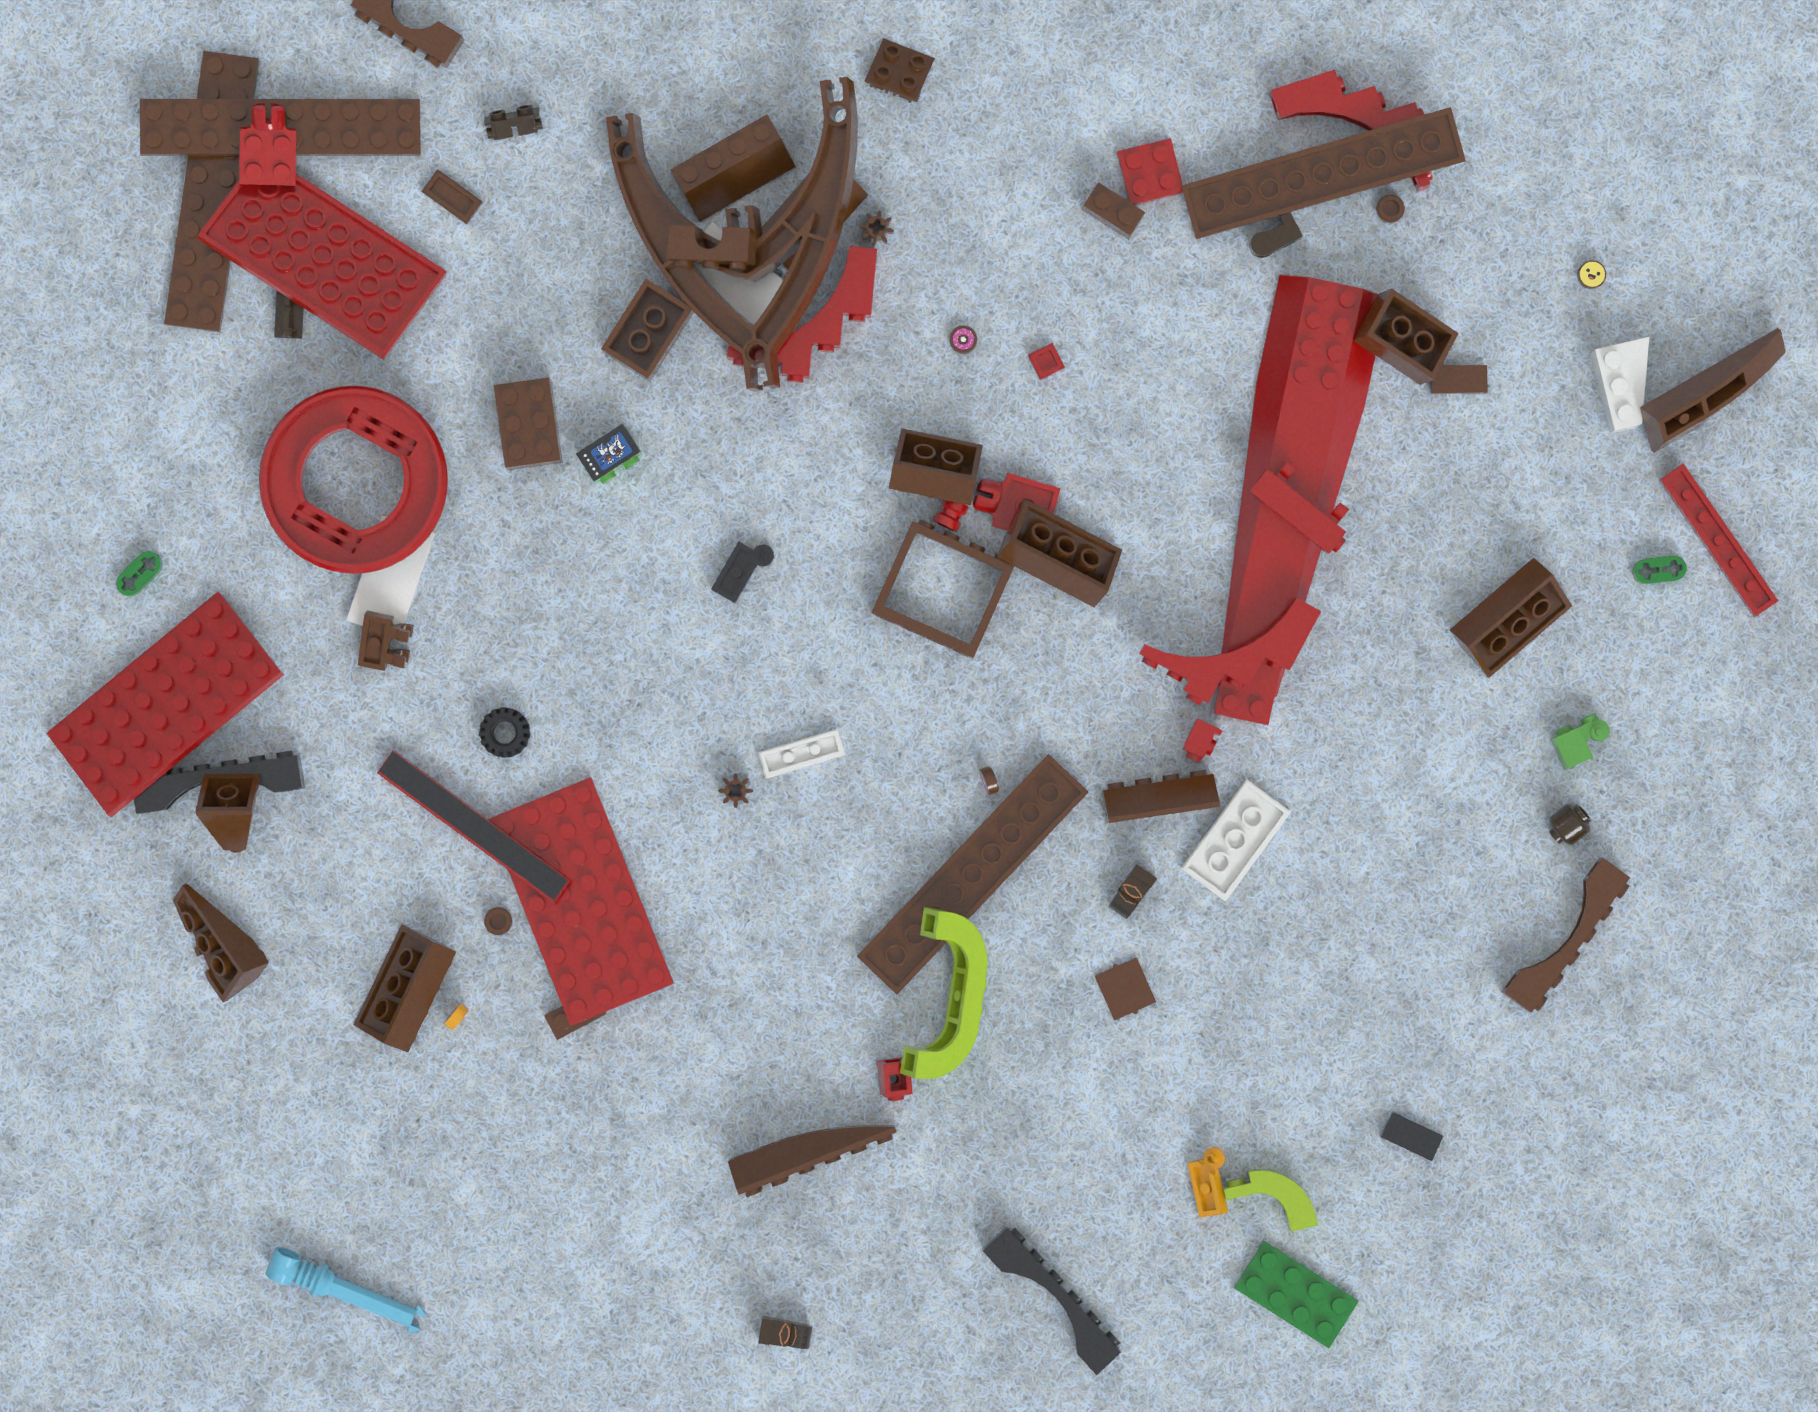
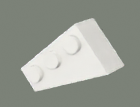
(1622, 382)

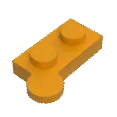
(1207, 1183)

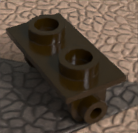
(502, 122)
(288, 318)

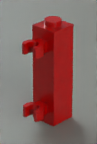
(1298, 511)

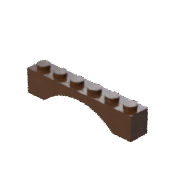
(1600, 889)

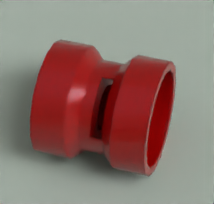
(950, 515)

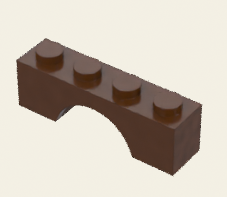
(436, 42)

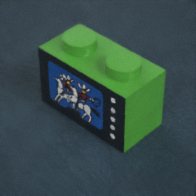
(609, 455)

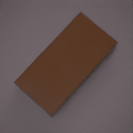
(452, 196)
(1460, 380)

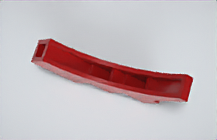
(1324, 97)
(851, 298)
(1203, 673)

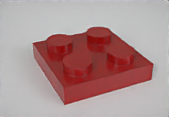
(1150, 171)

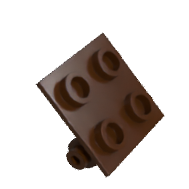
(899, 70)

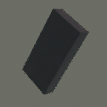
(1412, 1136)

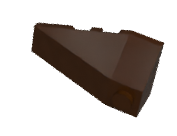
(228, 951)

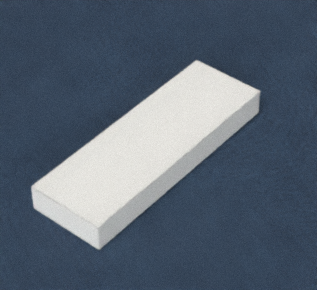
(801, 753)

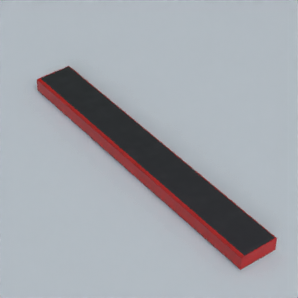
(474, 826)

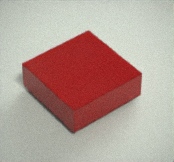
(1046, 361)

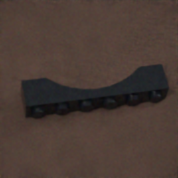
(276, 774)
(1012, 1256)

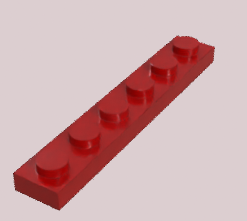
(1718, 540)

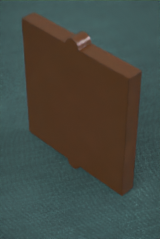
(1125, 989)

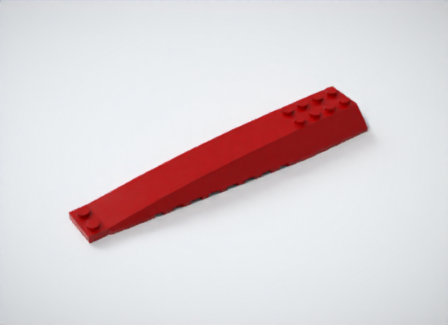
(1303, 413)

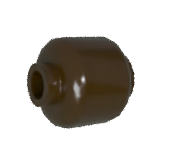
(1569, 824)

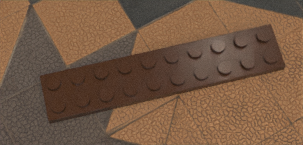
(321, 126)
(1323, 173)
(198, 271)
(975, 870)

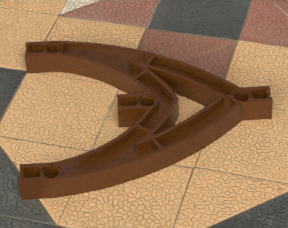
(808, 226)

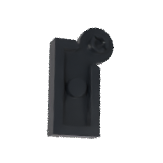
(740, 569)

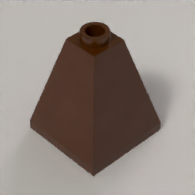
(228, 807)

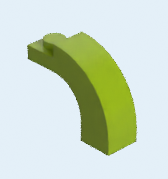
(1295, 1202)

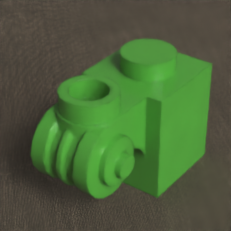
(1572, 743)

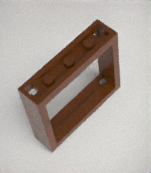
(950, 540)

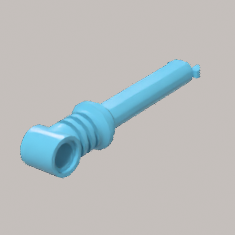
(287, 1267)

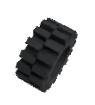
(504, 715)

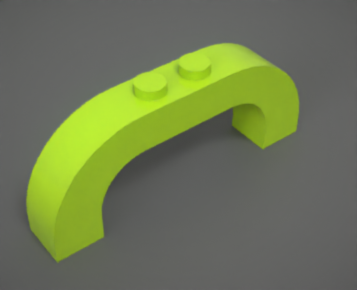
(964, 999)

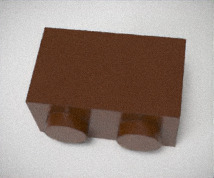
(1113, 211)

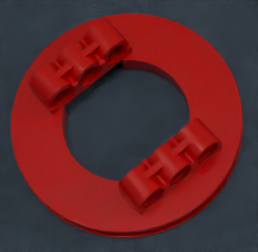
(383, 421)

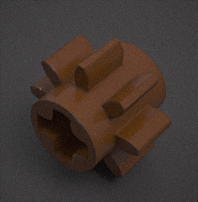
(871, 222)
(727, 790)

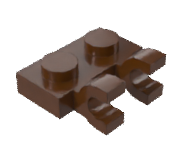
(376, 640)

